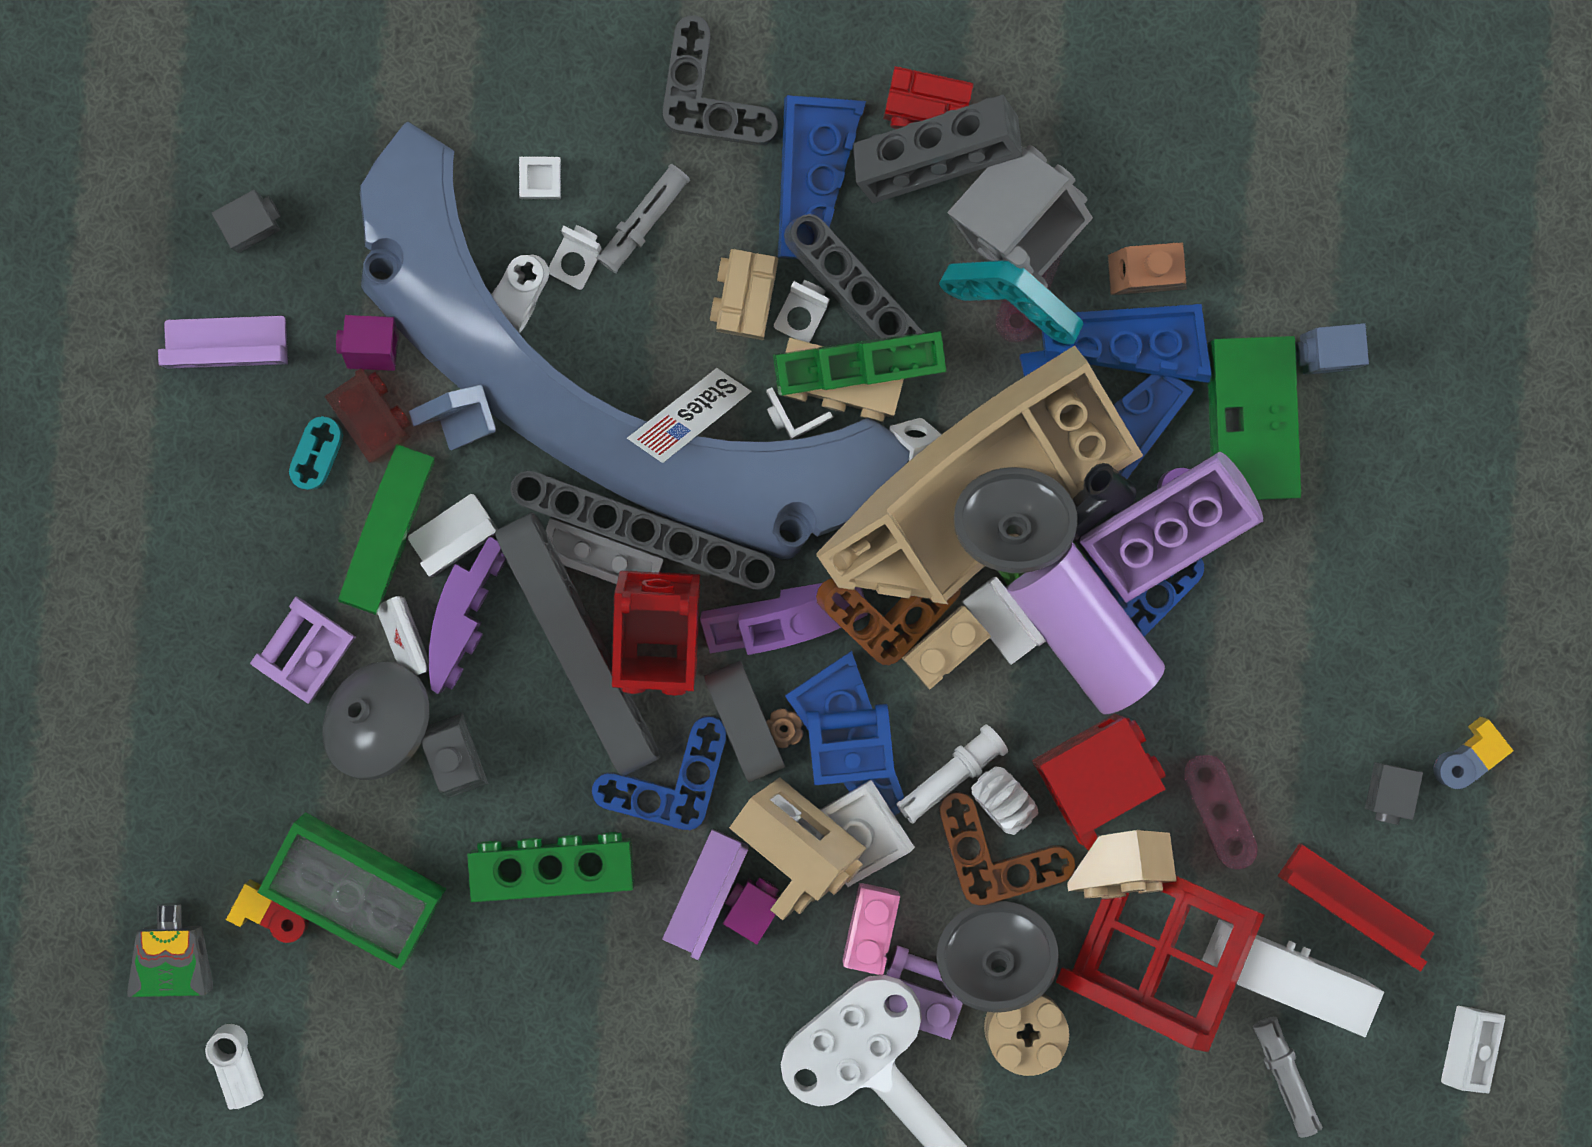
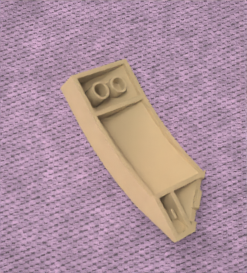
(906, 533)

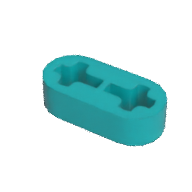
(307, 448)

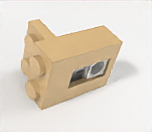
(799, 843)

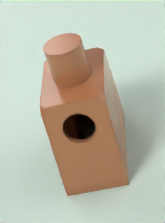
(1147, 269)

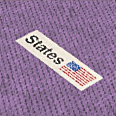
(689, 415)

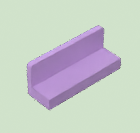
(224, 342)
(705, 893)

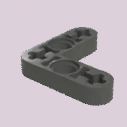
(692, 94)

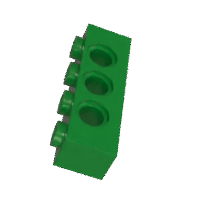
(490, 884)

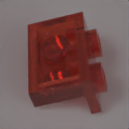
(368, 414)

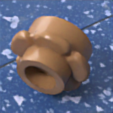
(792, 721)

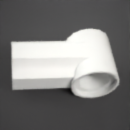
(234, 1070)

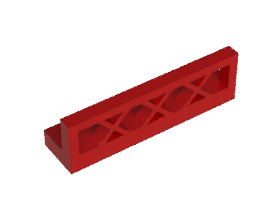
(1357, 906)

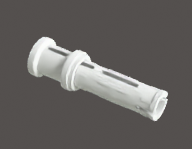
(966, 763)

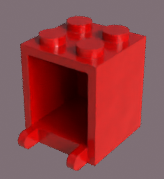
(655, 611)
(1100, 775)

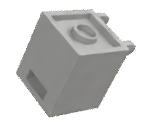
(1022, 212)

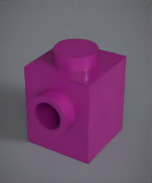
(368, 342)
(750, 908)

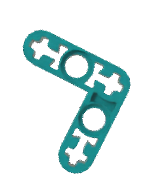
(1005, 281)

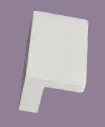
(452, 535)
(1003, 620)

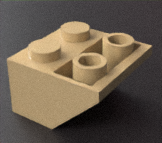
(1125, 864)

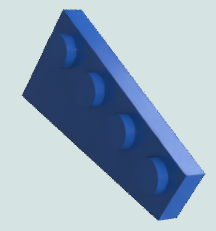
(814, 158)
(1143, 340)
(1149, 410)
(841, 690)

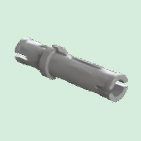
(642, 219)
(1292, 1088)

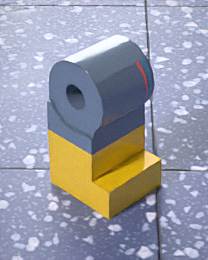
(1474, 757)

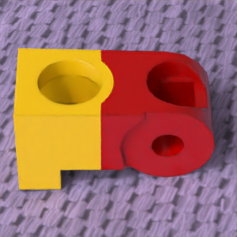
(282, 922)

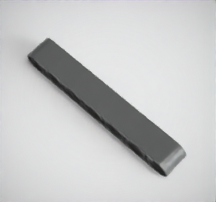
(623, 527)
(576, 643)

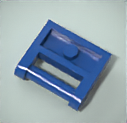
(851, 758)

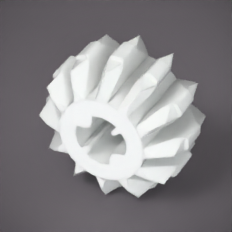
(1004, 800)

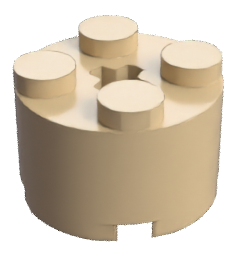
(1043, 1047)

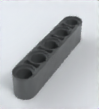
(851, 273)

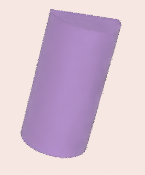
(1174, 526)
(1089, 631)

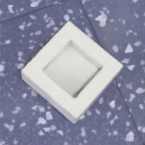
(539, 177)

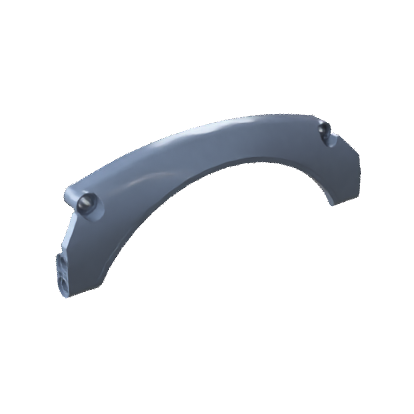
(709, 485)

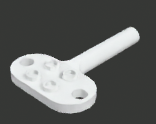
(856, 1048)

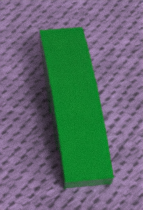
(859, 363)
(386, 529)

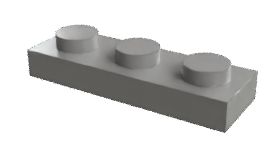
(598, 553)

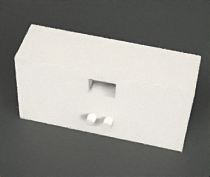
(1302, 981)

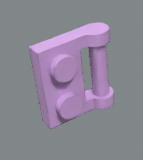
(313, 658)
(937, 1009)

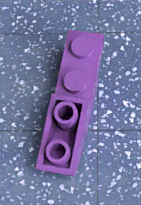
(771, 622)
(452, 627)

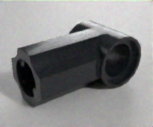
(1103, 493)

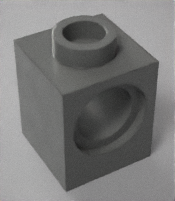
(247, 220)
(1393, 792)

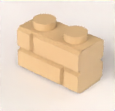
(745, 295)
(946, 646)

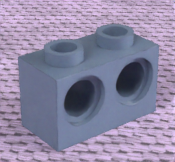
(1332, 349)

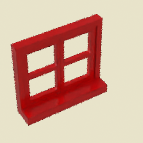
(1141, 1004)

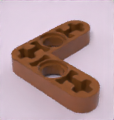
(881, 627)
(997, 871)

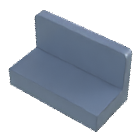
(461, 413)

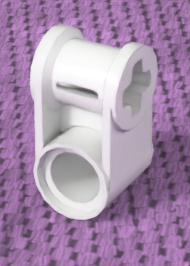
(518, 297)

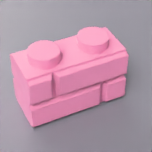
(871, 929)

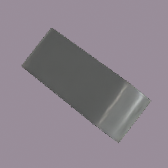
(744, 721)

